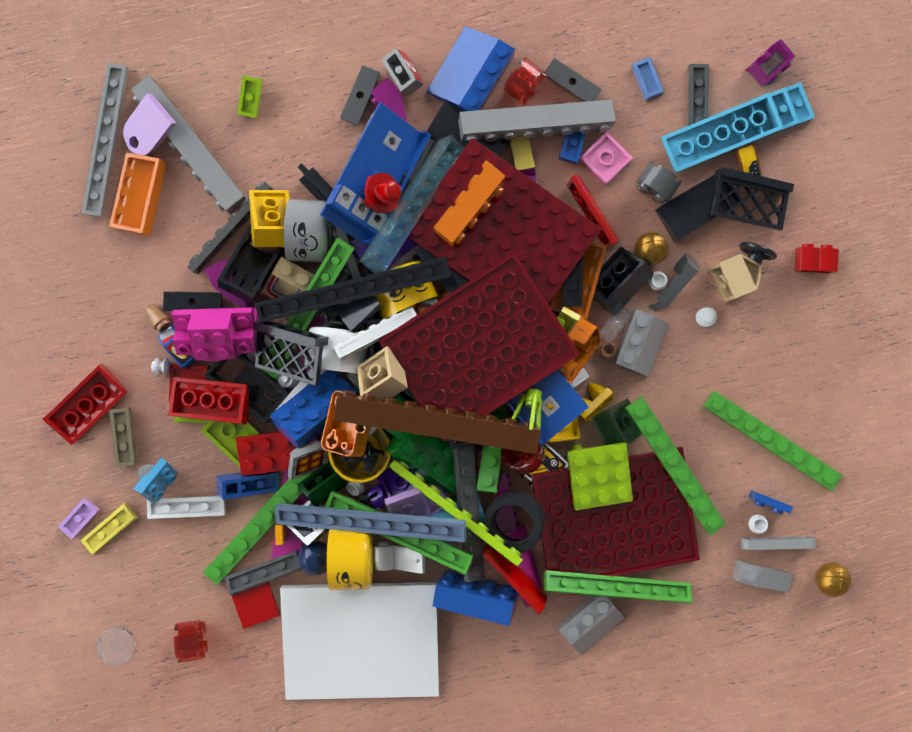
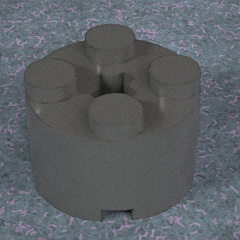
(658, 182)

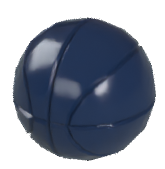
(313, 560)

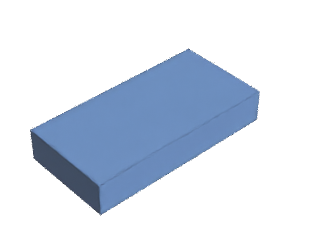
(647, 78)

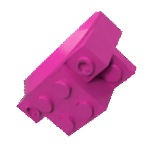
(211, 335)

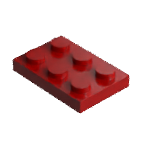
(263, 453)

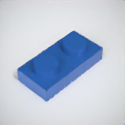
(572, 147)
(777, 506)

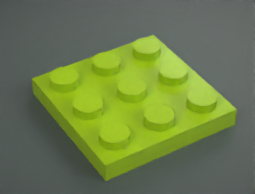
(600, 476)

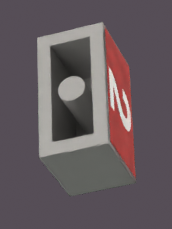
(402, 71)

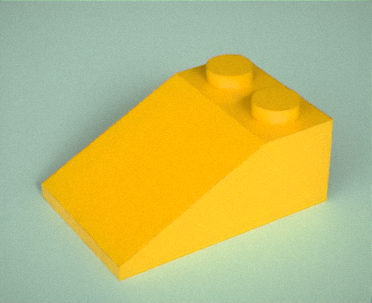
(268, 217)

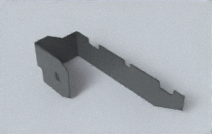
(686, 269)

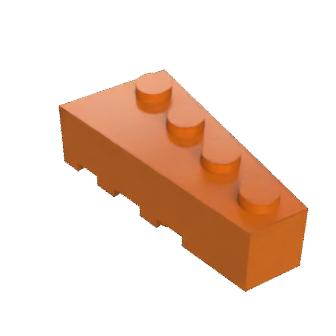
(470, 204)

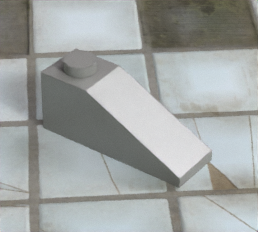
(762, 576)

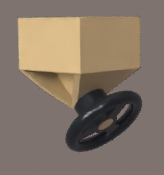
(741, 273)

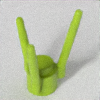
(534, 401)

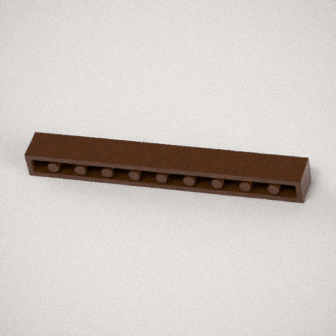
(435, 422)

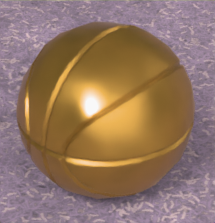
(651, 248)
(833, 579)

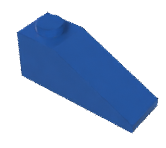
(236, 485)

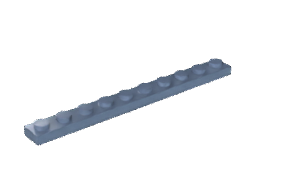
(371, 522)

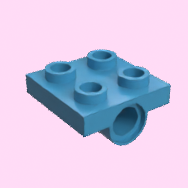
(157, 480)

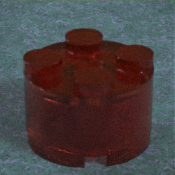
(524, 80)
(525, 462)
(190, 641)

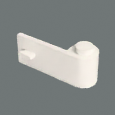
(397, 557)

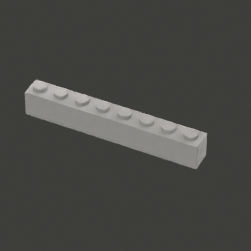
(536, 120)
(194, 151)

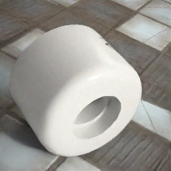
(329, 358)

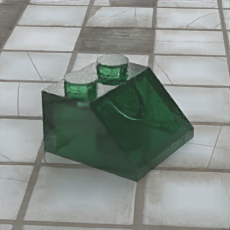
(616, 424)

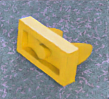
(601, 398)

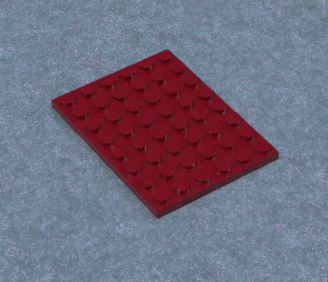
(522, 220)
(481, 342)
(621, 537)

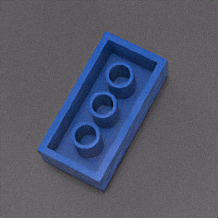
(306, 412)
(477, 598)

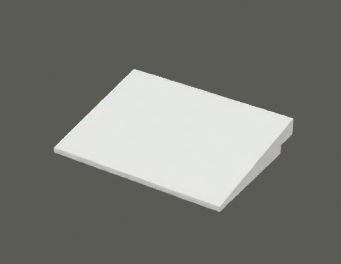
(360, 641)

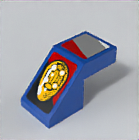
(166, 340)

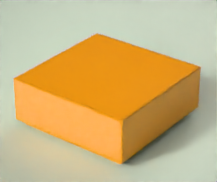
(280, 534)

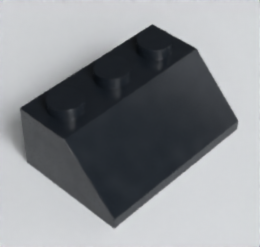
(620, 280)

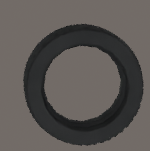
(530, 505)

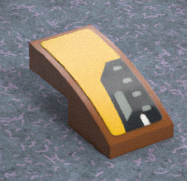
(748, 159)

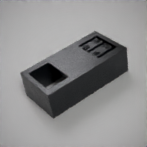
(248, 262)
(258, 383)

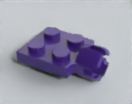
(389, 485)

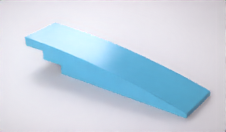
(737, 127)

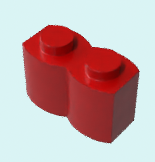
(816, 259)

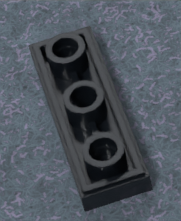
(183, 300)

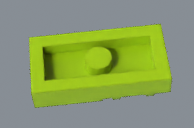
(250, 96)

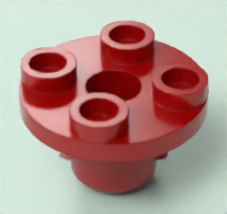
(382, 193)

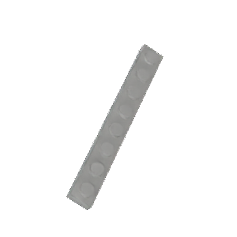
(105, 140)

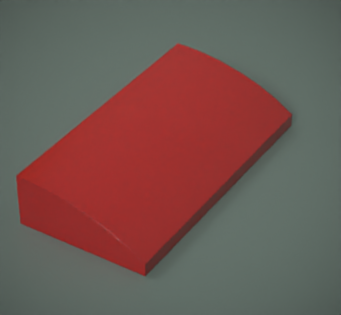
(592, 210)
(209, 400)
(85, 404)
(518, 579)

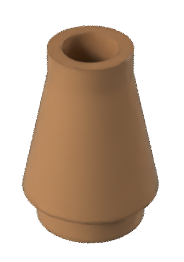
(158, 318)

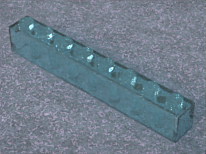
(411, 205)

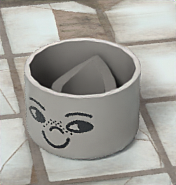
(306, 232)

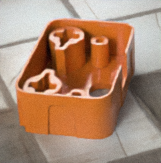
(586, 339)
(342, 436)

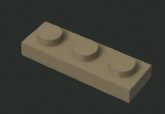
(123, 437)

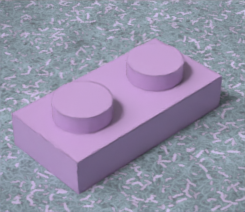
(79, 518)

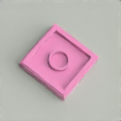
(605, 158)

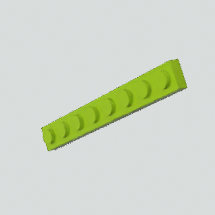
(449, 506)

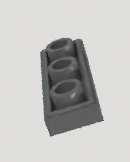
(562, 75)
(363, 85)

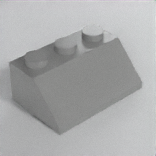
(640, 343)
(589, 622)

